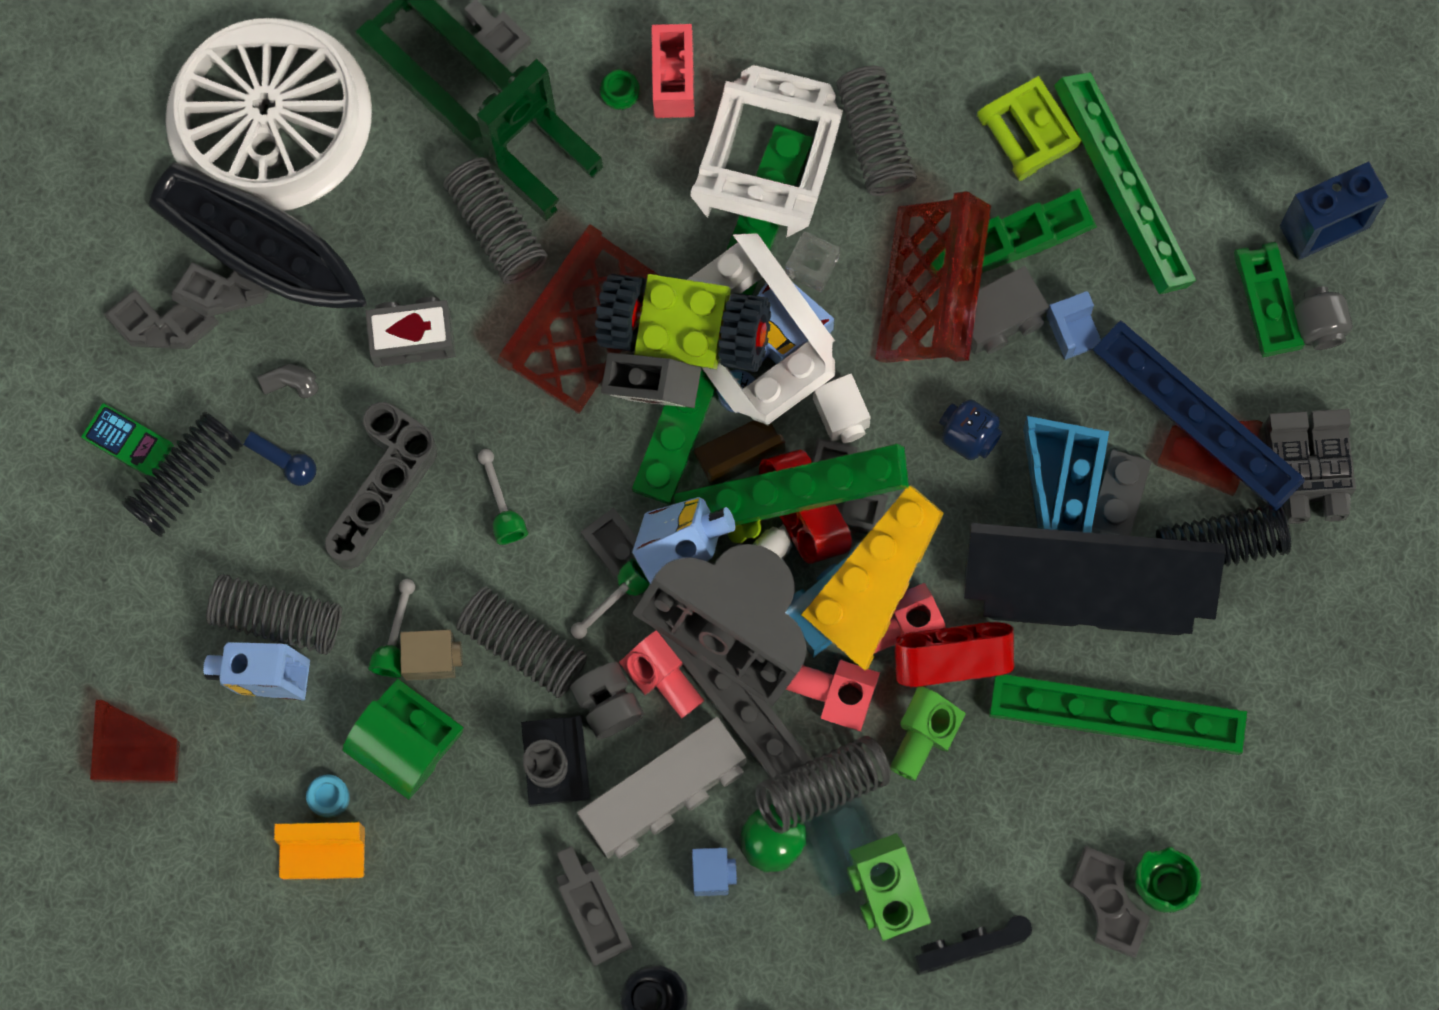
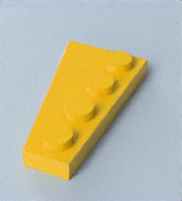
(866, 589)

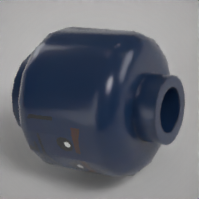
(970, 429)

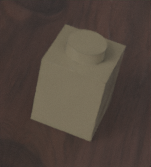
(430, 654)

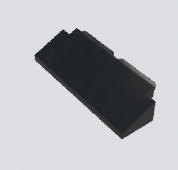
(1093, 579)

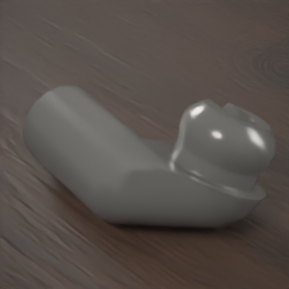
(291, 376)

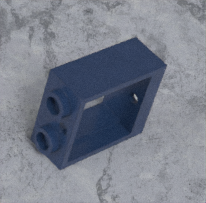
(1325, 217)

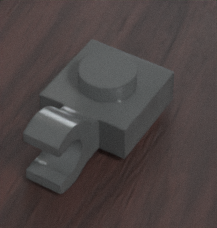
(497, 34)

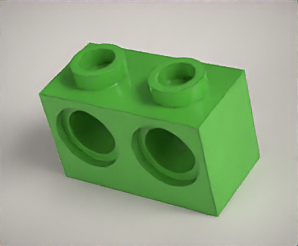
(895, 884)

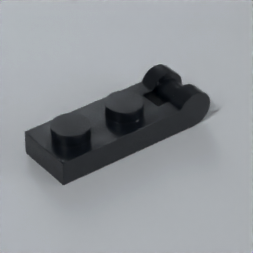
(974, 945)

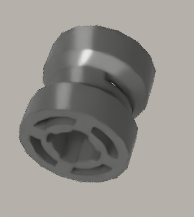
(542, 757)

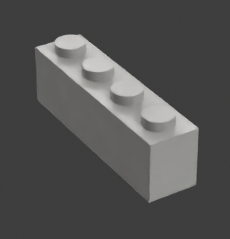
(663, 788)

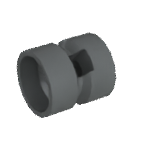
(614, 713)

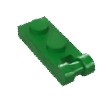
(1269, 300)

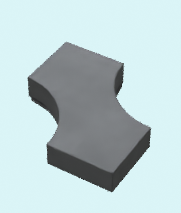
(1118, 920)

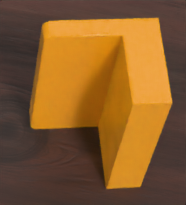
(321, 850)

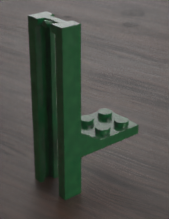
(522, 99)

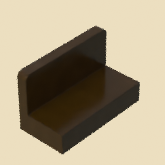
(738, 451)

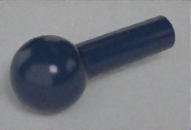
(298, 469)

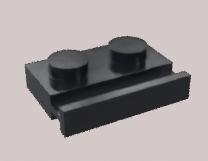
(570, 737)

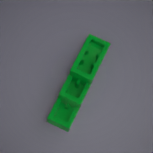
(1033, 230)

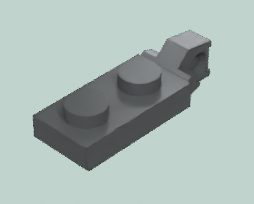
(1120, 494)
(591, 909)

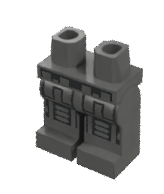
(1321, 454)

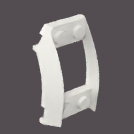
(758, 196)
(797, 373)

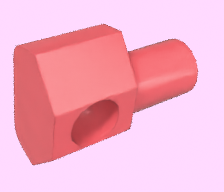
(914, 599)
(656, 665)
(826, 688)

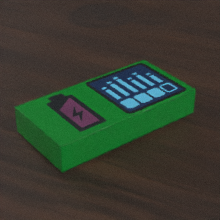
(126, 440)

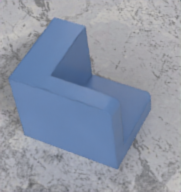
(1073, 325)

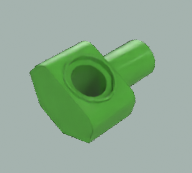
(927, 723)

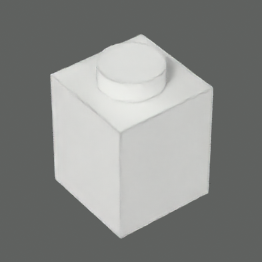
(842, 409)

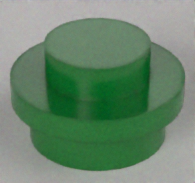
(619, 89)

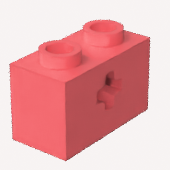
(672, 70)

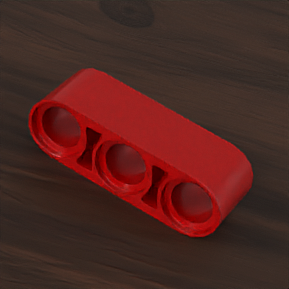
(817, 531)
(954, 654)

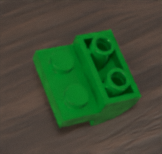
(401, 738)

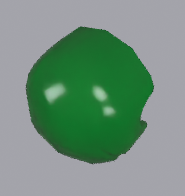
(767, 848)
(1177, 889)

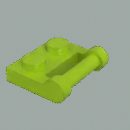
(1040, 121)

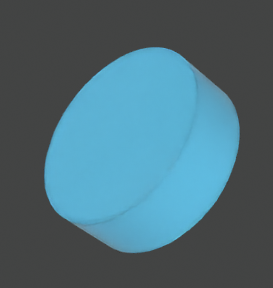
(327, 796)

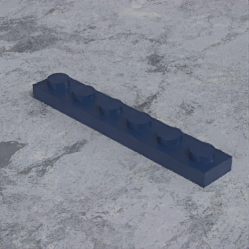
(1199, 415)

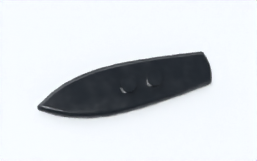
(255, 239)

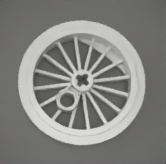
(298, 186)

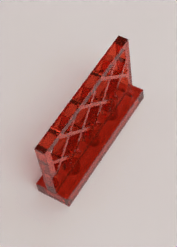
(957, 279)
(548, 309)

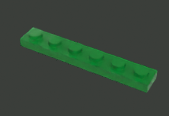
(1125, 183)
(807, 485)
(1118, 714)

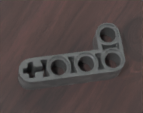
(373, 491)

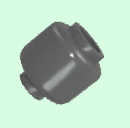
(1323, 318)

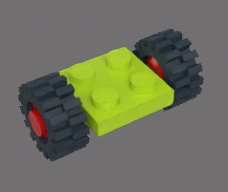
(683, 321)

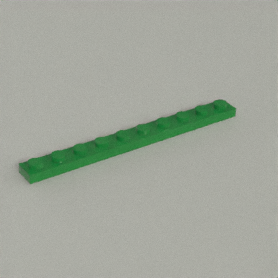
(680, 426)

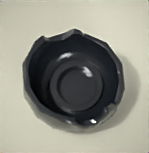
(643, 985)

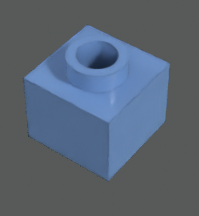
(713, 871)

